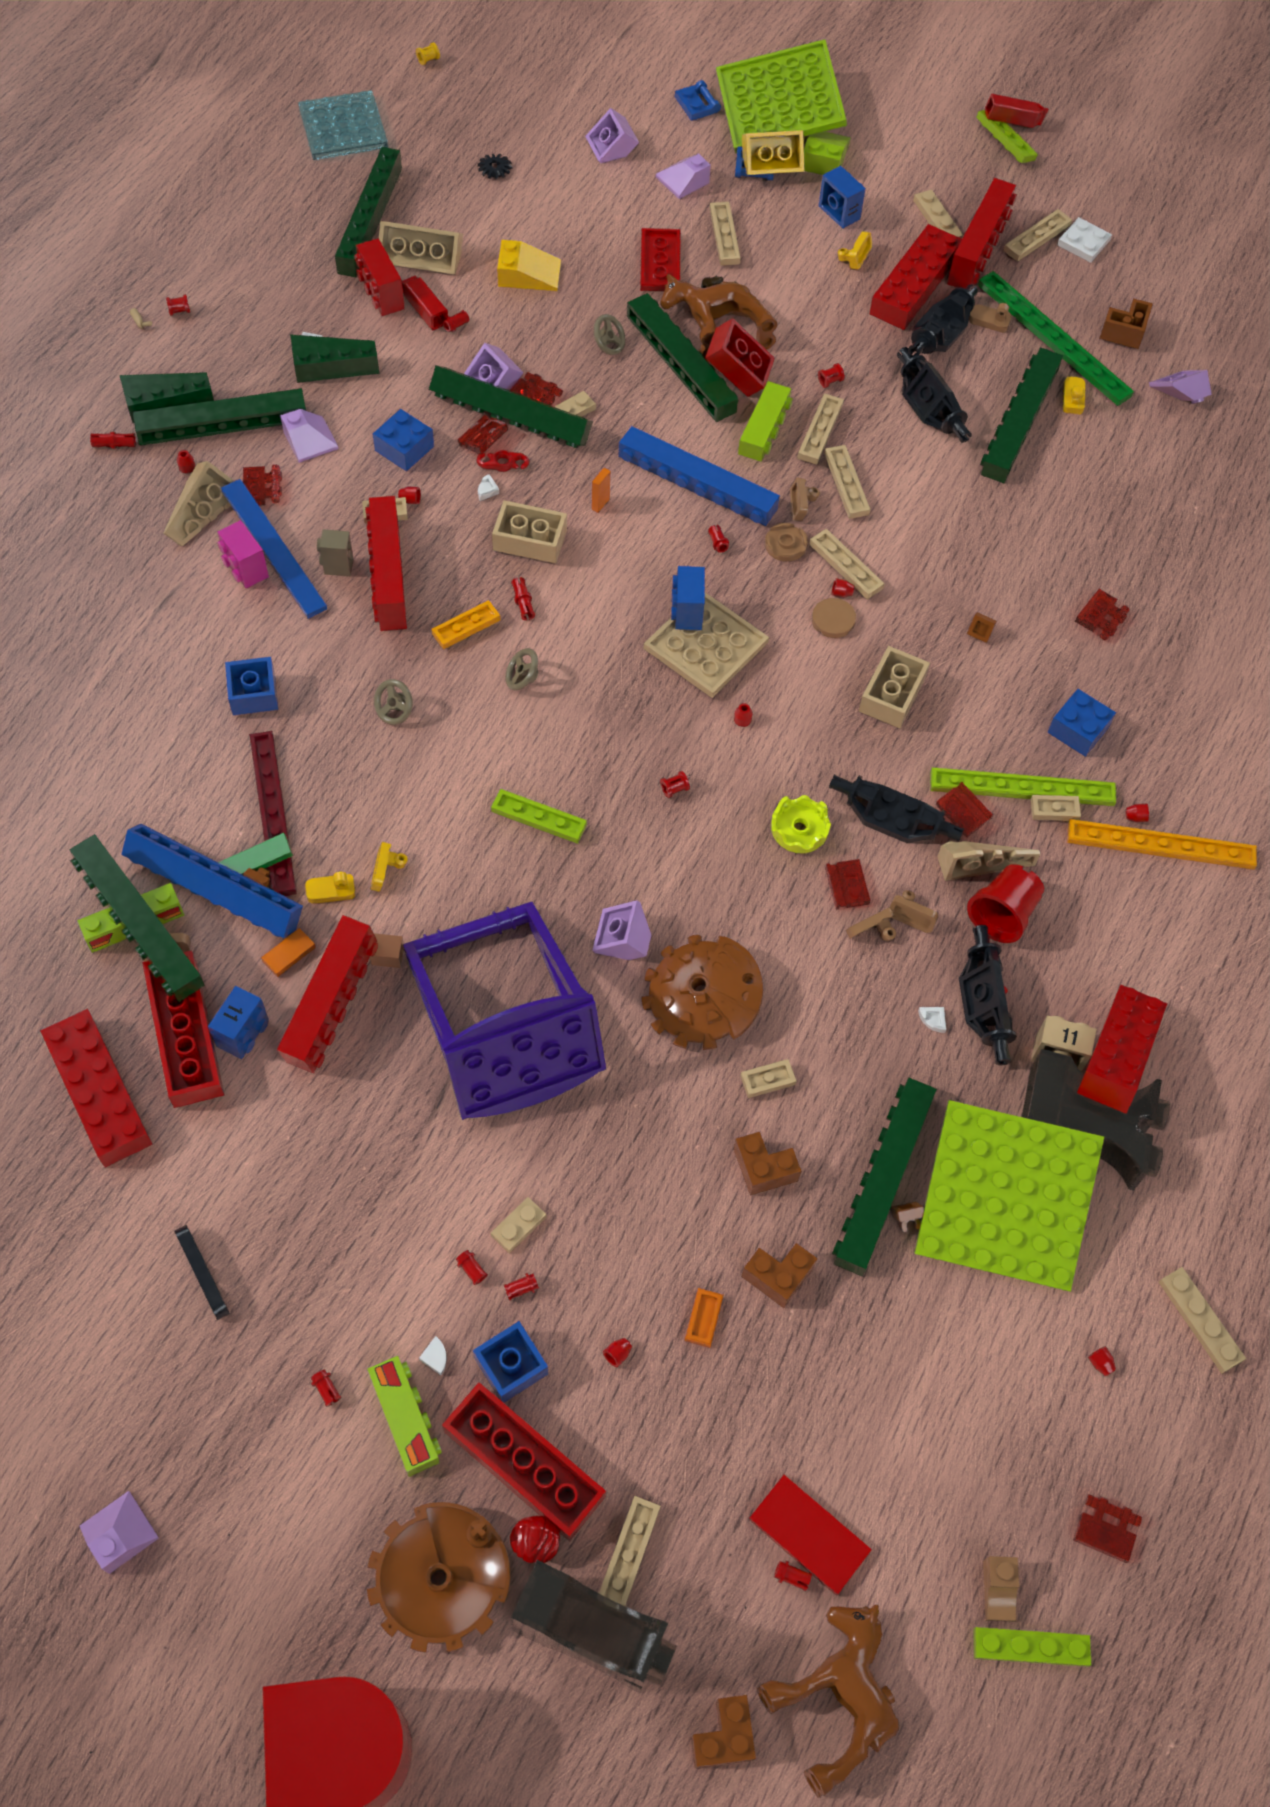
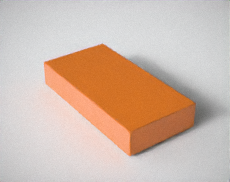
(601, 490)
(288, 952)
(704, 1317)

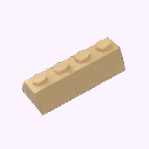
(421, 247)

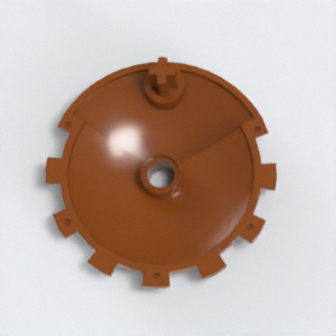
(722, 1008)
(449, 1541)

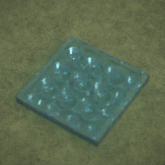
(342, 125)

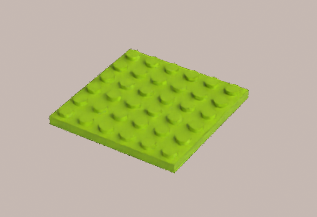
(782, 92)
(1009, 1195)

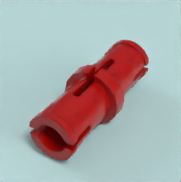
(113, 440)
(523, 598)

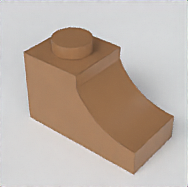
(1000, 1588)

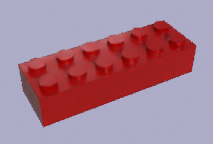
(982, 234)
(915, 277)
(386, 563)
(328, 995)
(184, 1043)
(1122, 1049)
(96, 1088)
(524, 1461)

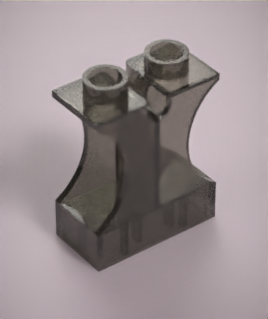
(1126, 1146)
(592, 1628)

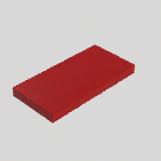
(659, 257)
(810, 1534)

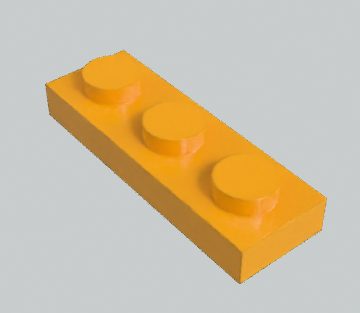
(466, 624)

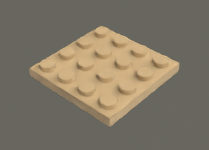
(708, 655)

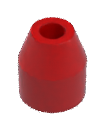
(185, 462)
(412, 494)
(842, 588)
(743, 715)
(1137, 813)
(617, 1352)
(1103, 1361)

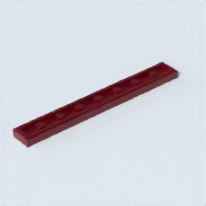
(272, 807)

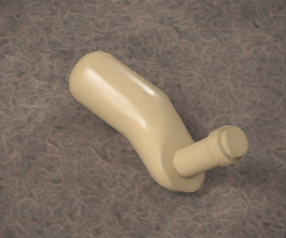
(138, 319)

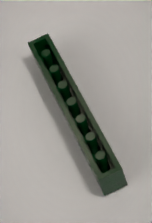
(369, 209)
(682, 357)
(511, 406)
(1022, 414)
(216, 416)
(137, 918)
(884, 1178)

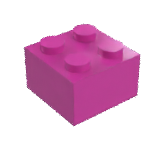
(242, 554)

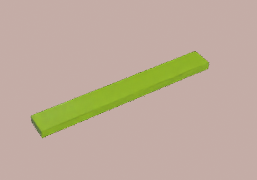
(1023, 785)

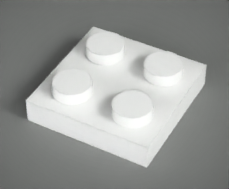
(1084, 239)

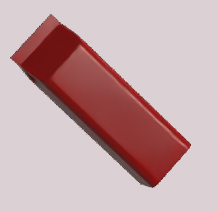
(1015, 111)
(424, 302)

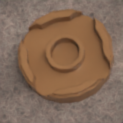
(786, 542)
(833, 617)

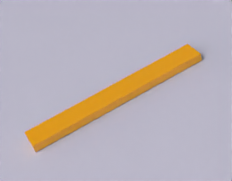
(1162, 844)

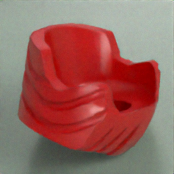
(535, 1539)

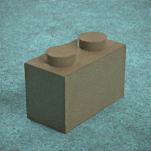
(335, 552)

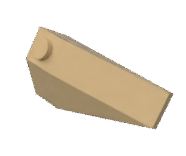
(198, 503)
(975, 859)

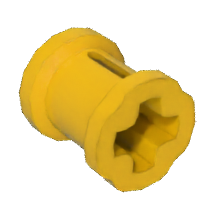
(427, 53)

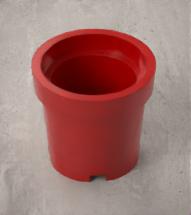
(1006, 903)

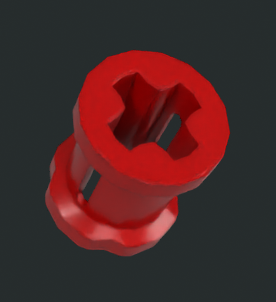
(178, 305)
(825, 375)
(675, 784)

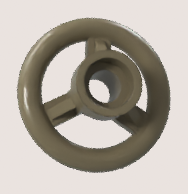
(606, 334)
(524, 672)
(395, 701)

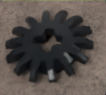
(502, 166)

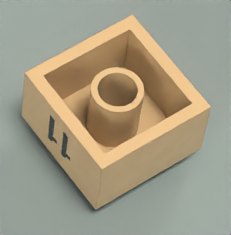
(1065, 1038)

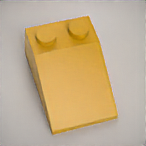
(527, 267)

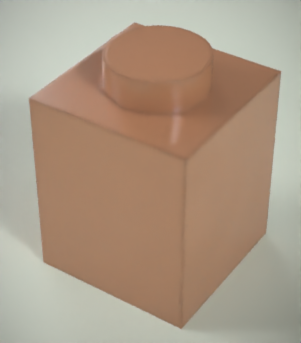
(389, 951)

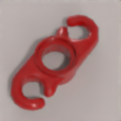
(512, 458)

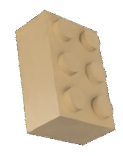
(529, 531)
(894, 687)

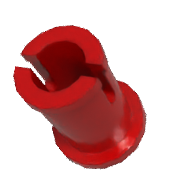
(451, 323)
(720, 542)
(471, 1267)
(521, 1286)
(325, 1387)
(792, 1575)

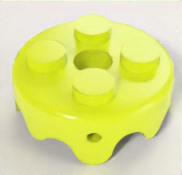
(800, 810)

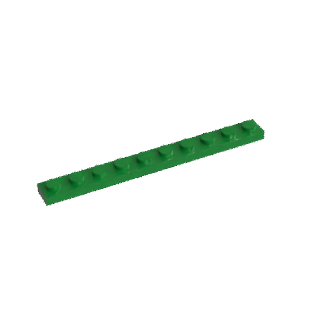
(1056, 338)

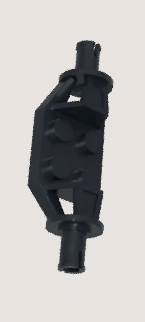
(943, 322)
(931, 396)
(894, 811)
(985, 996)

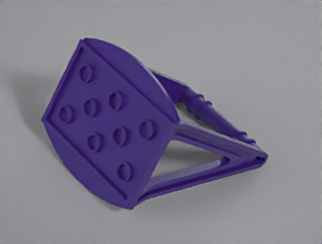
(522, 1051)

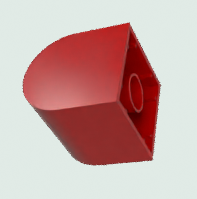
(333, 1744)

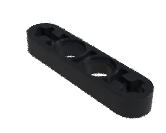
(202, 1272)

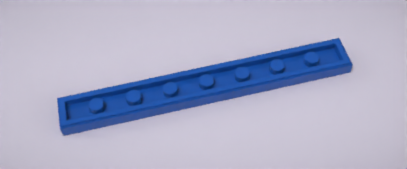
(274, 549)

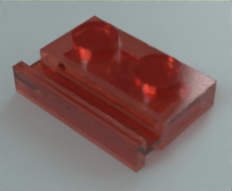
(483, 434)
(964, 809)
(847, 884)

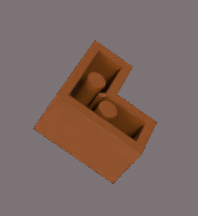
(1127, 327)
(762, 1170)
(778, 1279)
(733, 1740)

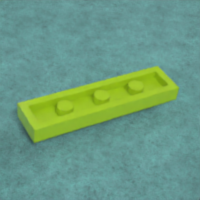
(1009, 138)
(539, 816)
(1032, 1647)

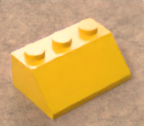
(773, 152)

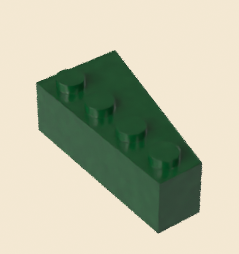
(332, 358)
(165, 390)

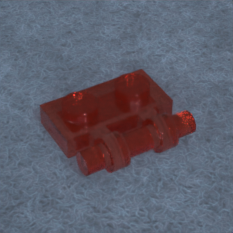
(530, 388)
(256, 479)
(1097, 609)
(1106, 1537)

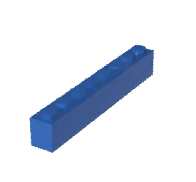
(698, 476)
(212, 880)

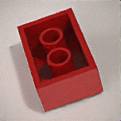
(379, 277)
(740, 357)

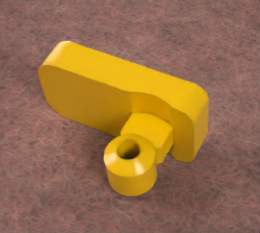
(859, 252)
(1074, 395)
(385, 858)
(330, 888)

